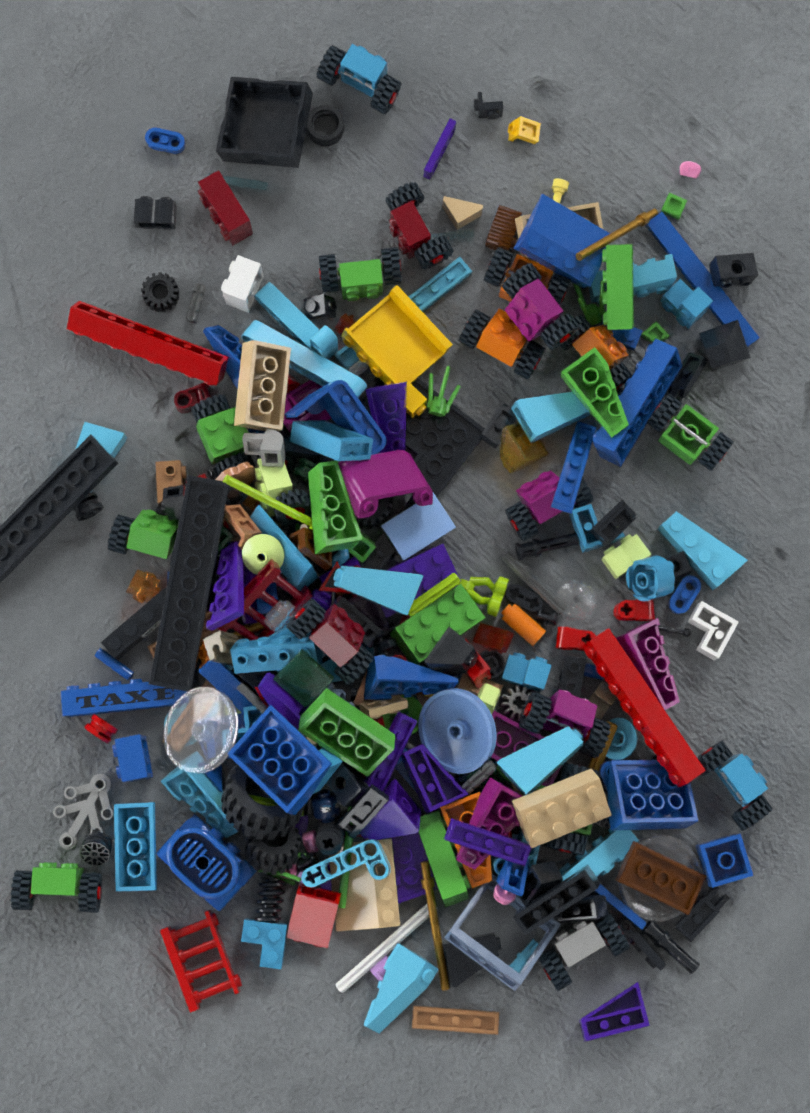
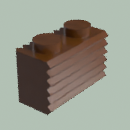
(503, 229)

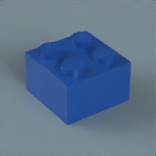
(132, 758)
(724, 860)

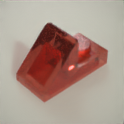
(493, 638)

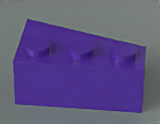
(430, 779)
(616, 1016)

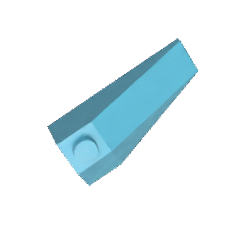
(403, 982)

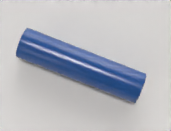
(114, 664)

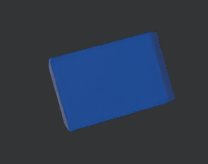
(513, 877)

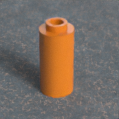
(522, 624)

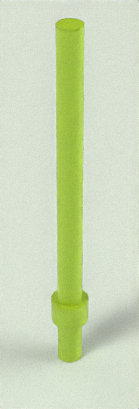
(268, 500)

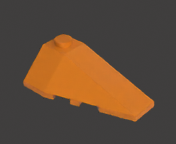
(463, 811)

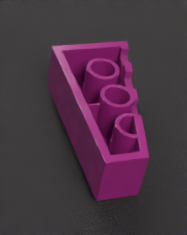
(647, 654)

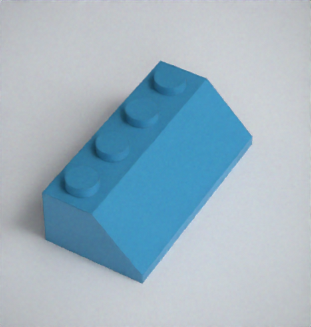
(295, 566)
(135, 847)

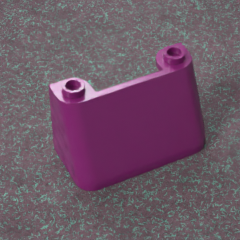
(383, 477)

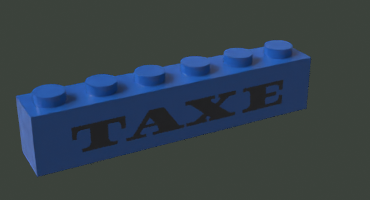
(116, 698)

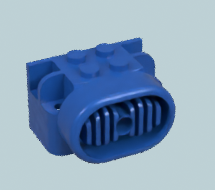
(226, 868)

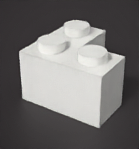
(717, 628)

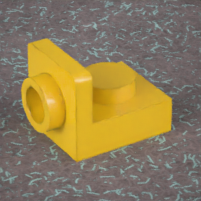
(524, 130)

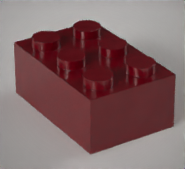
(224, 208)

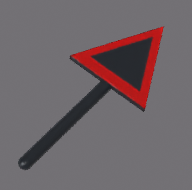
(328, 585)

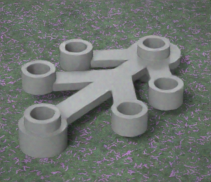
(86, 808)

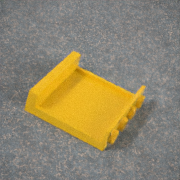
(396, 339)

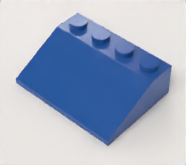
(555, 237)
(280, 760)
(646, 798)

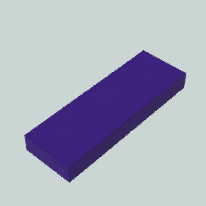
(439, 149)

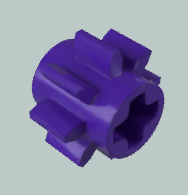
(322, 598)

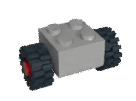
(578, 944)

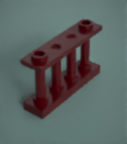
(256, 589)

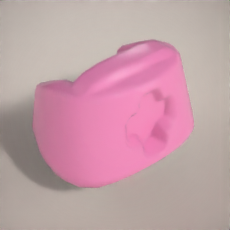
(690, 169)
(309, 841)
(503, 896)

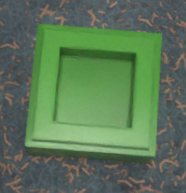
(673, 206)

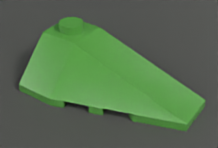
(594, 387)

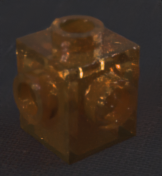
(143, 586)

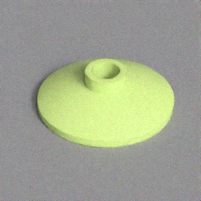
(265, 545)

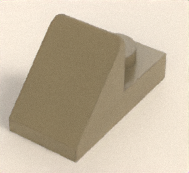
(602, 698)

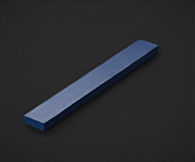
(698, 275)

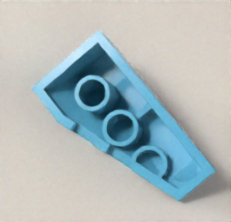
(202, 797)

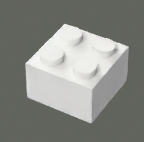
(242, 283)

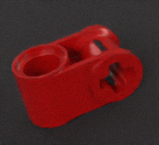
(637, 610)
(571, 638)

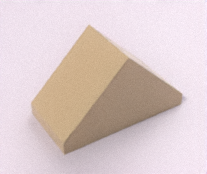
(461, 211)

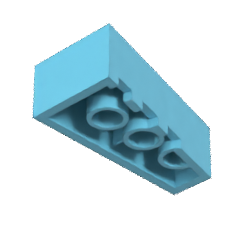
(647, 278)
(705, 553)
(602, 854)

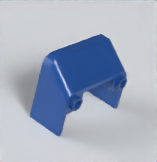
(344, 409)

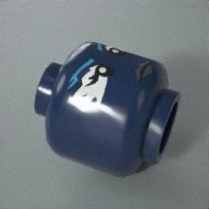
(325, 806)

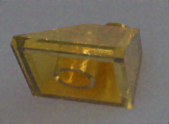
(517, 450)

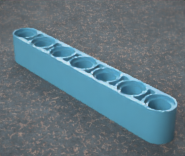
(305, 360)

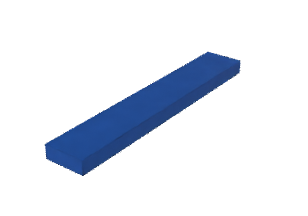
(573, 467)

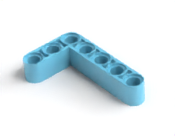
(296, 323)

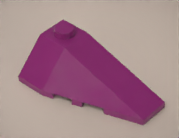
(494, 813)

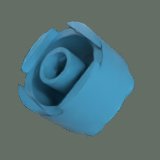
(651, 578)

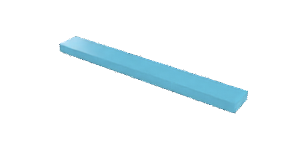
(423, 298)

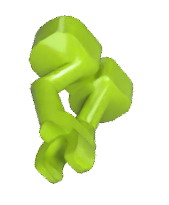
(498, 590)

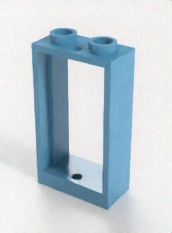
(331, 440)

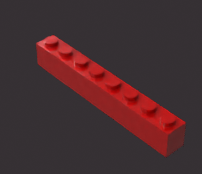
(147, 343)
(643, 708)

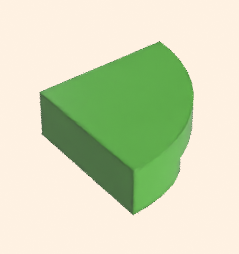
(653, 332)

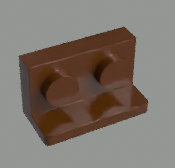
(305, 541)

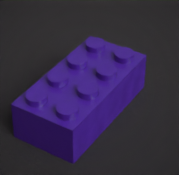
(431, 564)

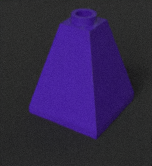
(396, 818)

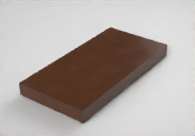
(660, 878)

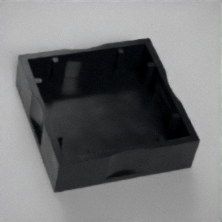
(264, 122)

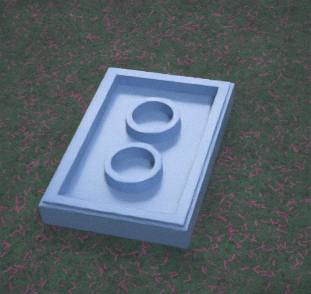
(418, 528)

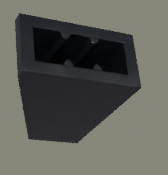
(461, 965)

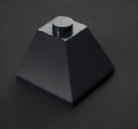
(724, 345)
(452, 654)

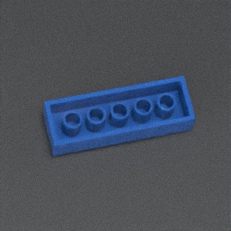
(640, 399)

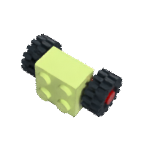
(277, 484)

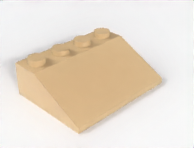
(369, 901)

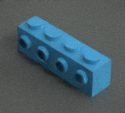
(270, 654)

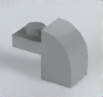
(267, 445)

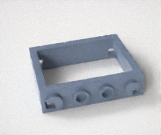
(485, 957)

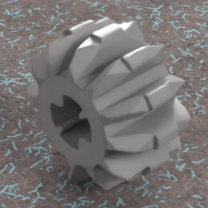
(513, 708)

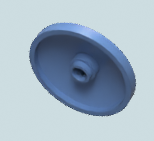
(457, 730)

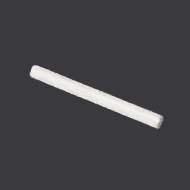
(383, 949)

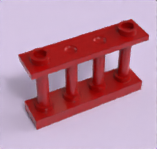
(178, 957)

